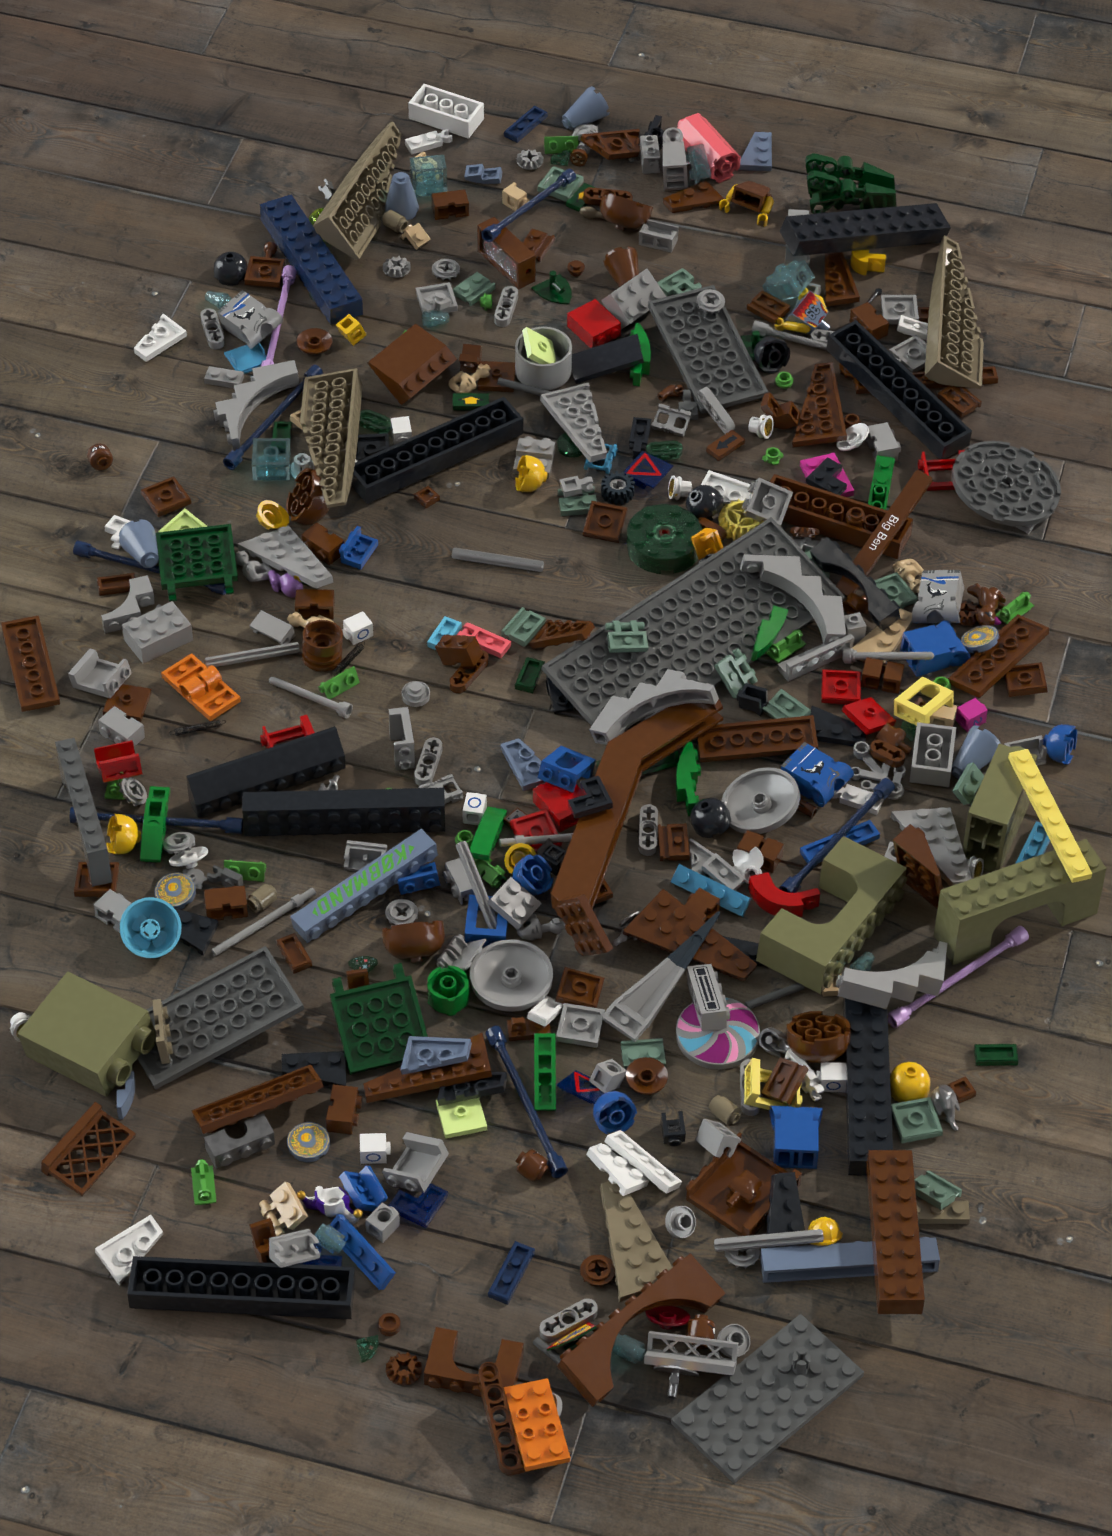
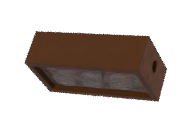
(508, 255)

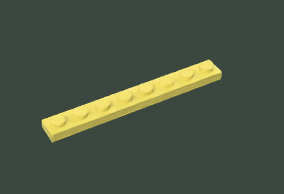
(1050, 816)

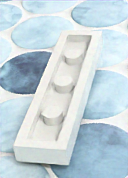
(643, 1161)

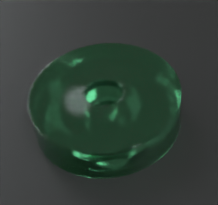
(567, 447)

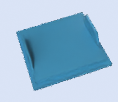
(245, 359)

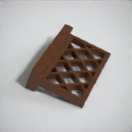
(71, 1142)

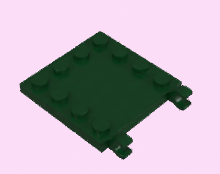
(196, 558)
(377, 1021)

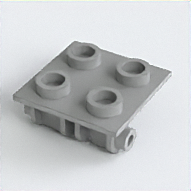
(460, 953)

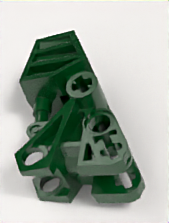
(826, 189)

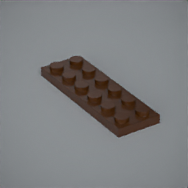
(30, 663)
(988, 667)
(756, 738)
(257, 1099)

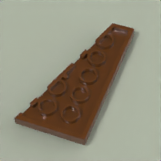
(822, 411)
(670, 923)
(395, 1084)

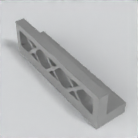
(814, 658)
(691, 1361)

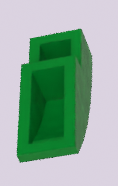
(768, 631)

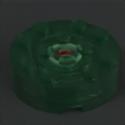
(662, 538)

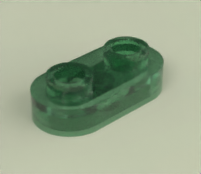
(375, 421)
(665, 449)

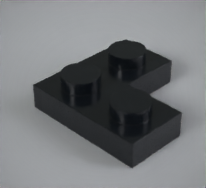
(824, 477)
(594, 798)

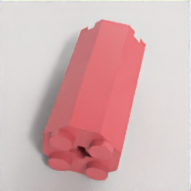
(720, 155)

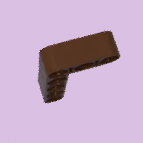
(497, 1429)

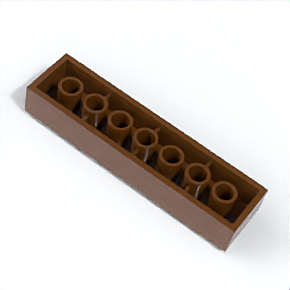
(828, 512)
(895, 1232)

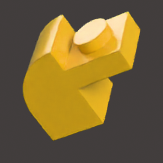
(863, 261)

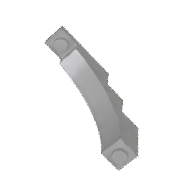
(787, 575)
(878, 987)

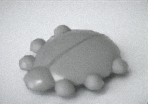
(197, 876)

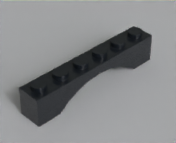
(833, 560)

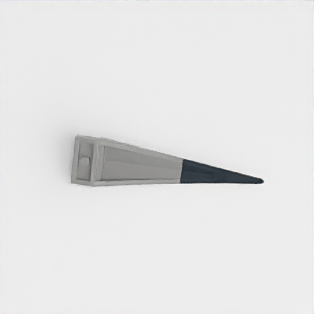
(641, 1003)

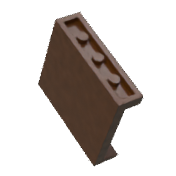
(711, 1189)

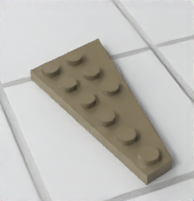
(632, 1244)

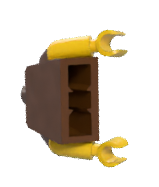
(751, 196)

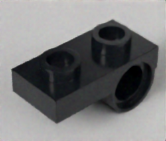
(655, 128)
(558, 700)

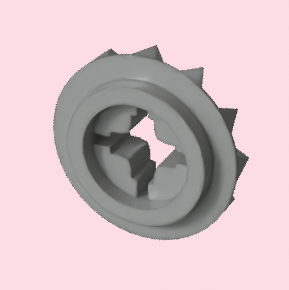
(524, 161)
(439, 267)
(397, 271)
(711, 295)
(139, 793)
(179, 842)
(401, 906)
(743, 1261)

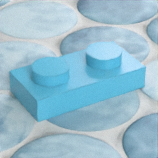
(446, 627)

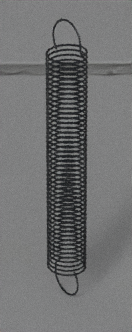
(346, 660)
(197, 727)

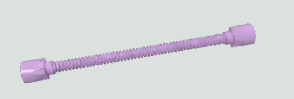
(288, 277)
(1014, 938)

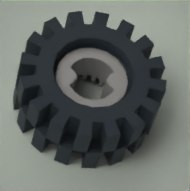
(625, 491)

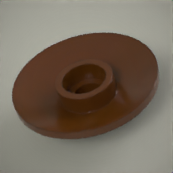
(314, 341)
(650, 1069)

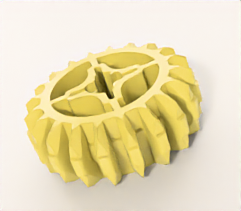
(734, 521)

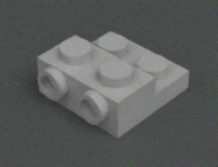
(541, 449)
(766, 501)

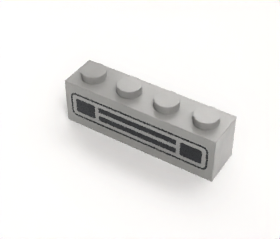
(707, 997)

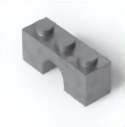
(225, 1150)

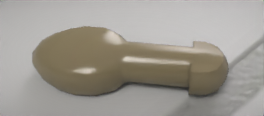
(590, 213)

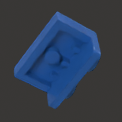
(357, 549)
(422, 879)
(364, 1189)

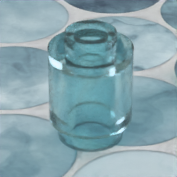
(330, 1238)
(629, 1348)

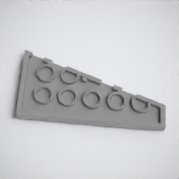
(578, 418)
(288, 552)
(942, 839)

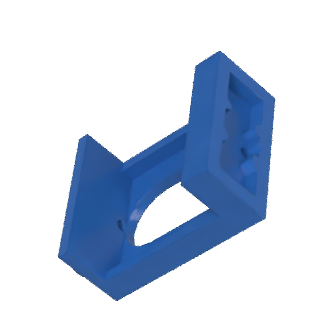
(569, 767)
(474, 934)

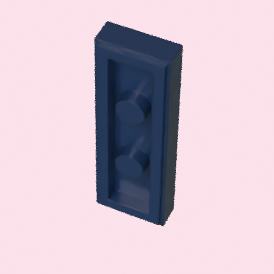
(525, 124)
(511, 1272)

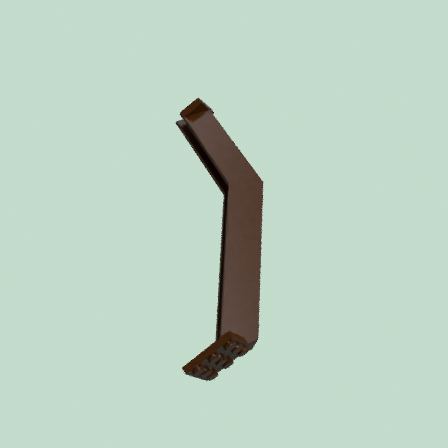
(598, 833)

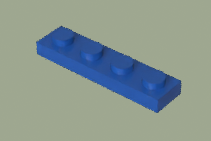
(861, 833)
(363, 1253)

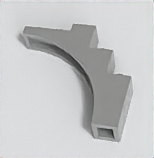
(247, 396)
(647, 699)

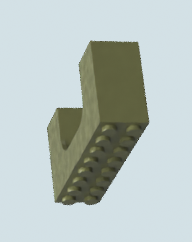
(977, 906)
(818, 952)

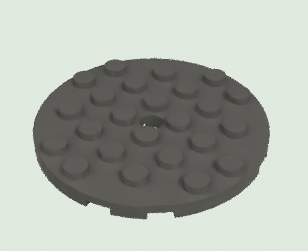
(980, 484)

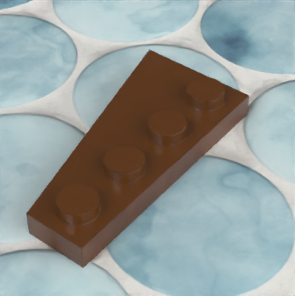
(838, 281)
(558, 633)

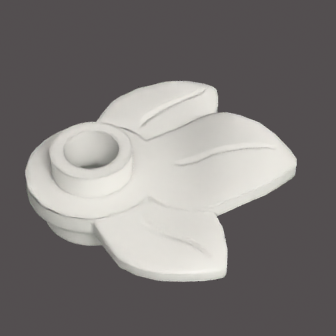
(746, 862)

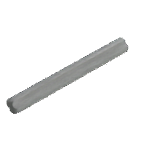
(497, 559)
(251, 655)
(477, 884)
(768, 1240)

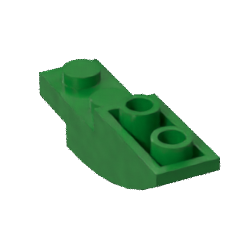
(644, 368)
(881, 482)
(687, 777)
(154, 824)

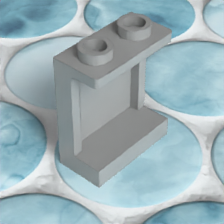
(98, 675)
(399, 729)
(417, 1163)

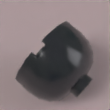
(230, 268)
(771, 354)
(704, 502)
(710, 817)

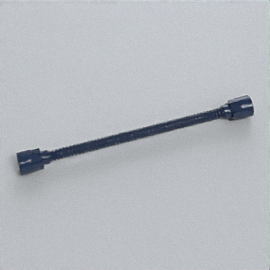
(491, 232)
(234, 458)
(86, 550)
(881, 791)
(231, 824)
(556, 1163)

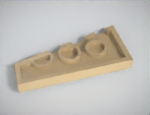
(888, 639)

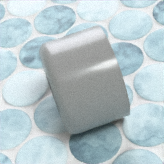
(545, 375)

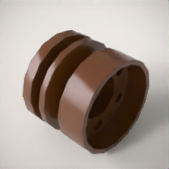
(322, 645)

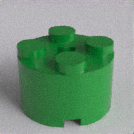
(448, 990)

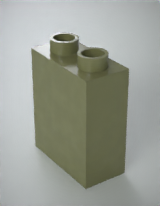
(996, 812)
(88, 1034)

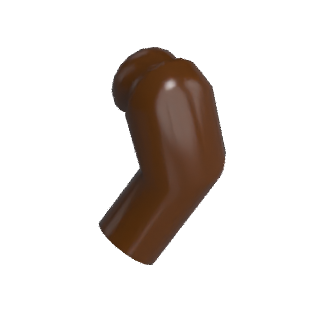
(671, 391)

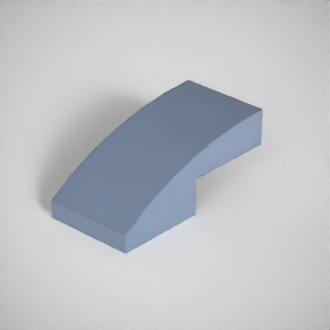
(478, 174)
(125, 1097)

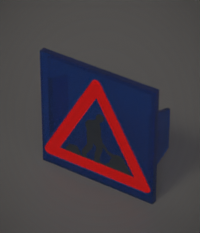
(648, 470)
(580, 1086)

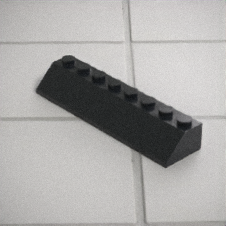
(266, 771)

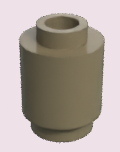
(394, 221)
(262, 898)
(724, 1110)

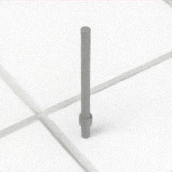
(535, 839)
(296, 902)

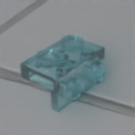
(698, 162)

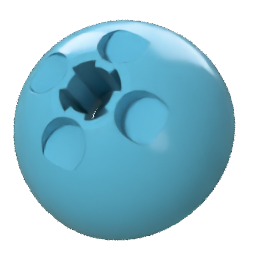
(149, 916)

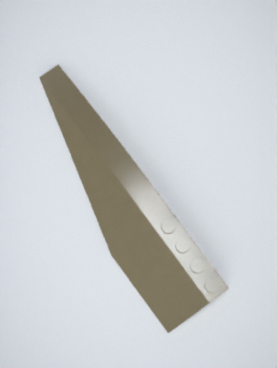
(356, 206)
(953, 337)
(331, 429)

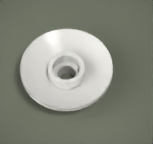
(855, 436)
(189, 858)

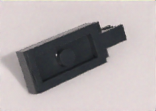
(639, 435)

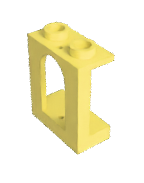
(913, 713)
(753, 1077)

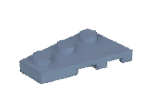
(758, 153)
(523, 763)
(434, 1052)

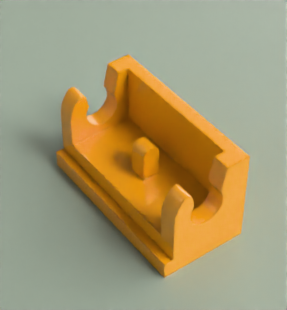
(706, 542)

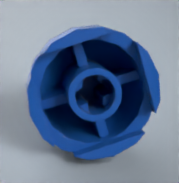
(1060, 743)
(533, 874)
(614, 1112)

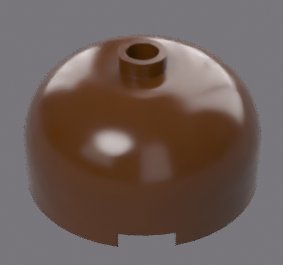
(624, 212)
(307, 499)
(414, 940)
(818, 1036)

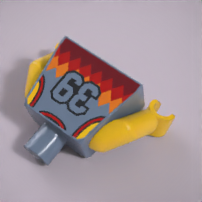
(806, 315)

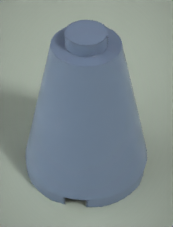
(586, 109)
(402, 197)
(140, 542)
(977, 748)

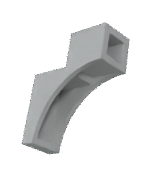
(140, 595)

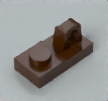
(524, 1029)

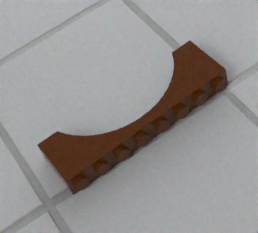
(681, 1286)

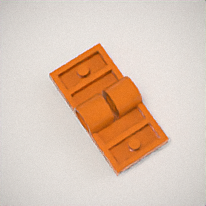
(201, 686)
(537, 1425)

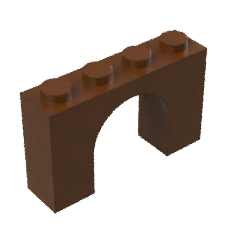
(443, 1372)

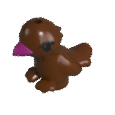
(989, 601)

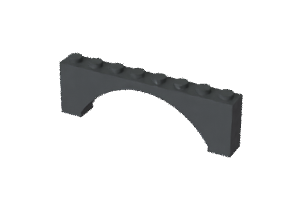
(90, 831)

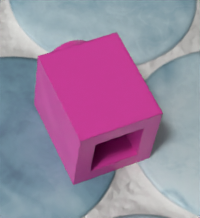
(971, 714)

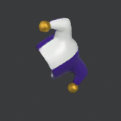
(330, 1203)

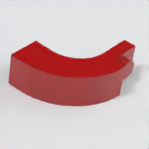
(772, 899)

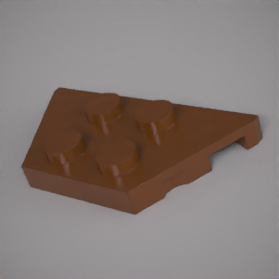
(614, 144)

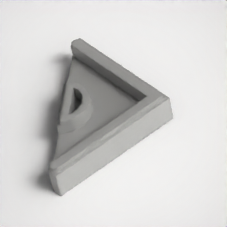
(698, 856)

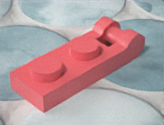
(488, 641)

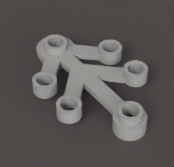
(861, 751)

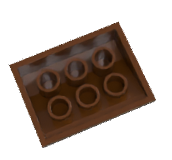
(411, 362)
(922, 872)

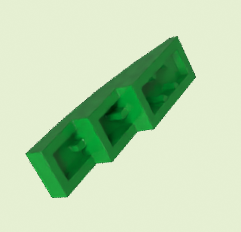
(488, 833)
(544, 1072)

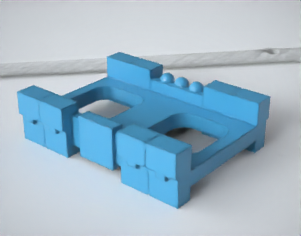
(608, 460)

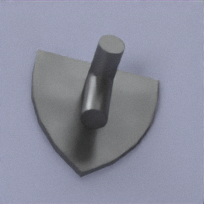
(675, 1375)

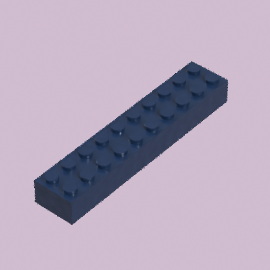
(311, 258)

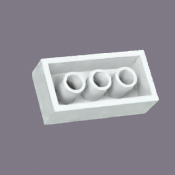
(446, 110)

